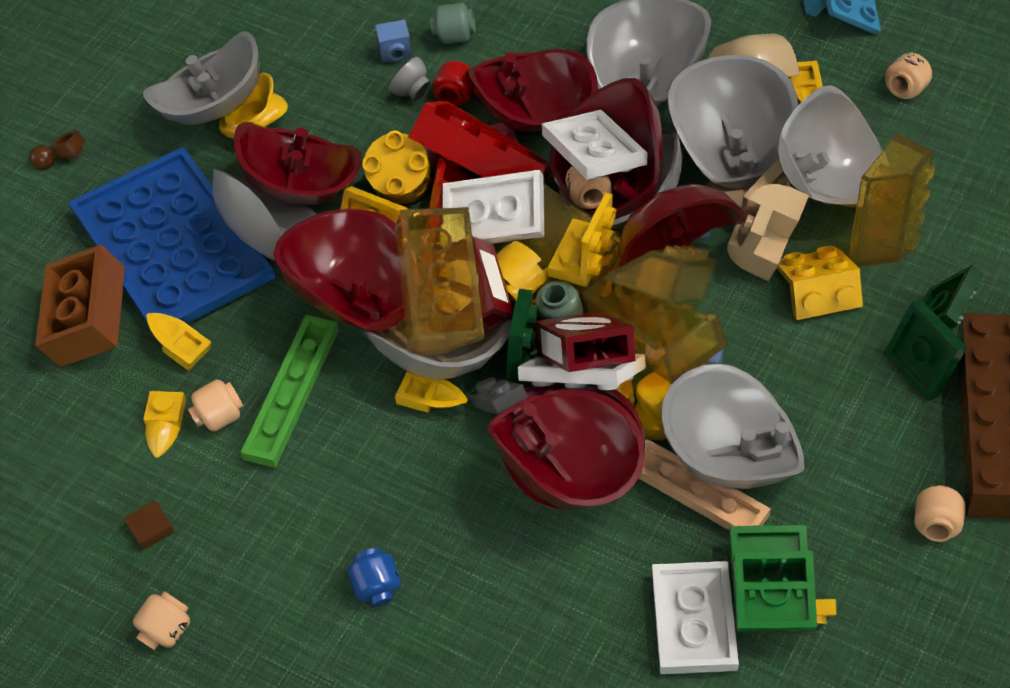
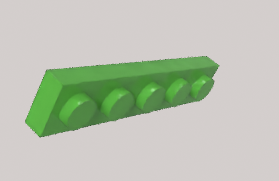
(289, 391)

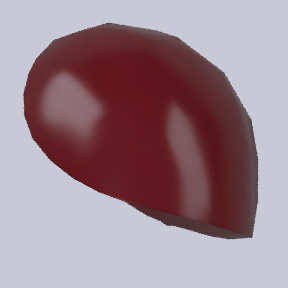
(533, 87)
(637, 114)
(294, 164)
(676, 219)
(345, 266)
(571, 447)

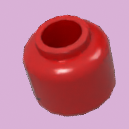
(453, 83)

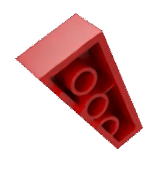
(473, 142)

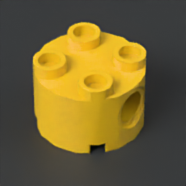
(398, 168)
(521, 270)

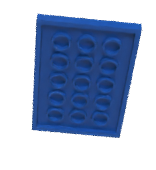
(171, 239)

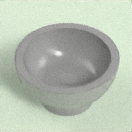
(410, 80)

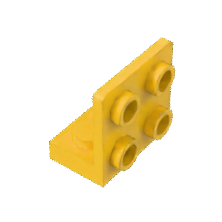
(583, 245)

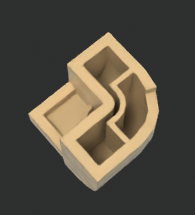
(768, 47)
(769, 222)

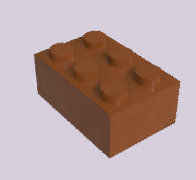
(80, 306)

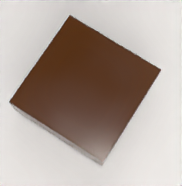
(148, 525)

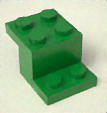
(772, 578)

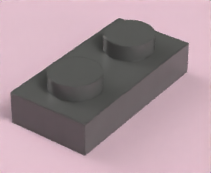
(496, 395)

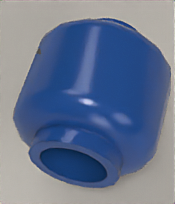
(374, 576)

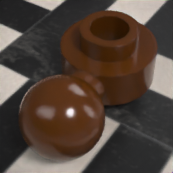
(67, 145)

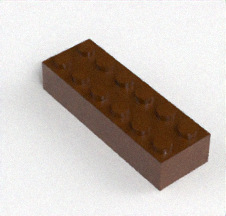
(985, 413)

